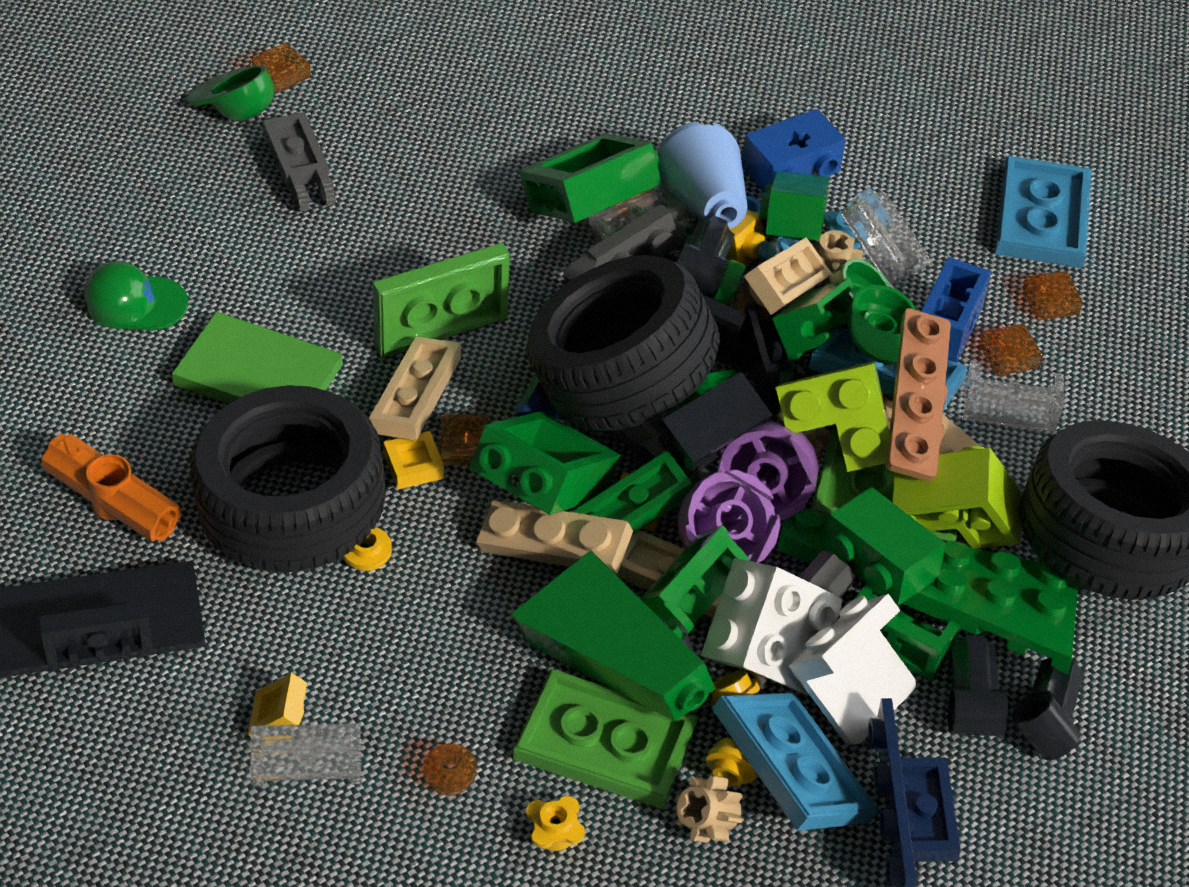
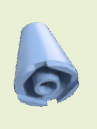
(704, 171)

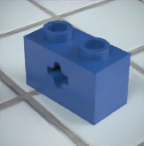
(795, 145)
(960, 299)

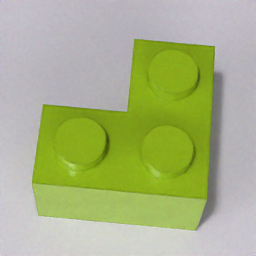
(844, 398)
(966, 495)

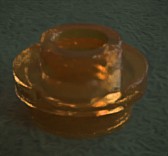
(449, 781)

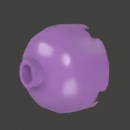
(779, 460)
(738, 504)

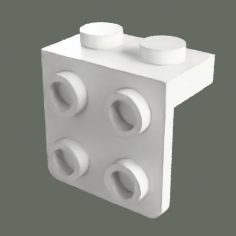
(767, 621)
(854, 667)

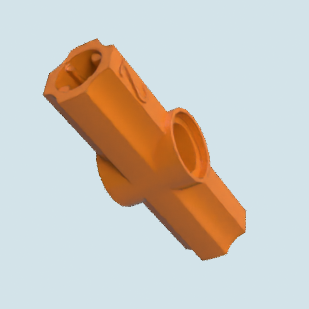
(111, 487)

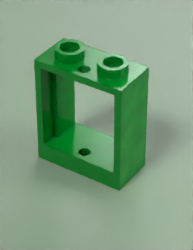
(591, 177)
(552, 461)

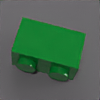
(795, 205)
(884, 546)

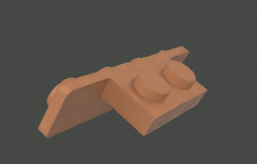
(919, 395)

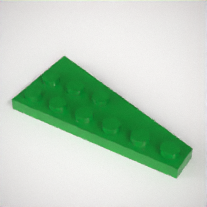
(977, 590)

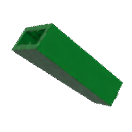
(615, 638)

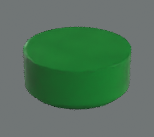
(729, 282)

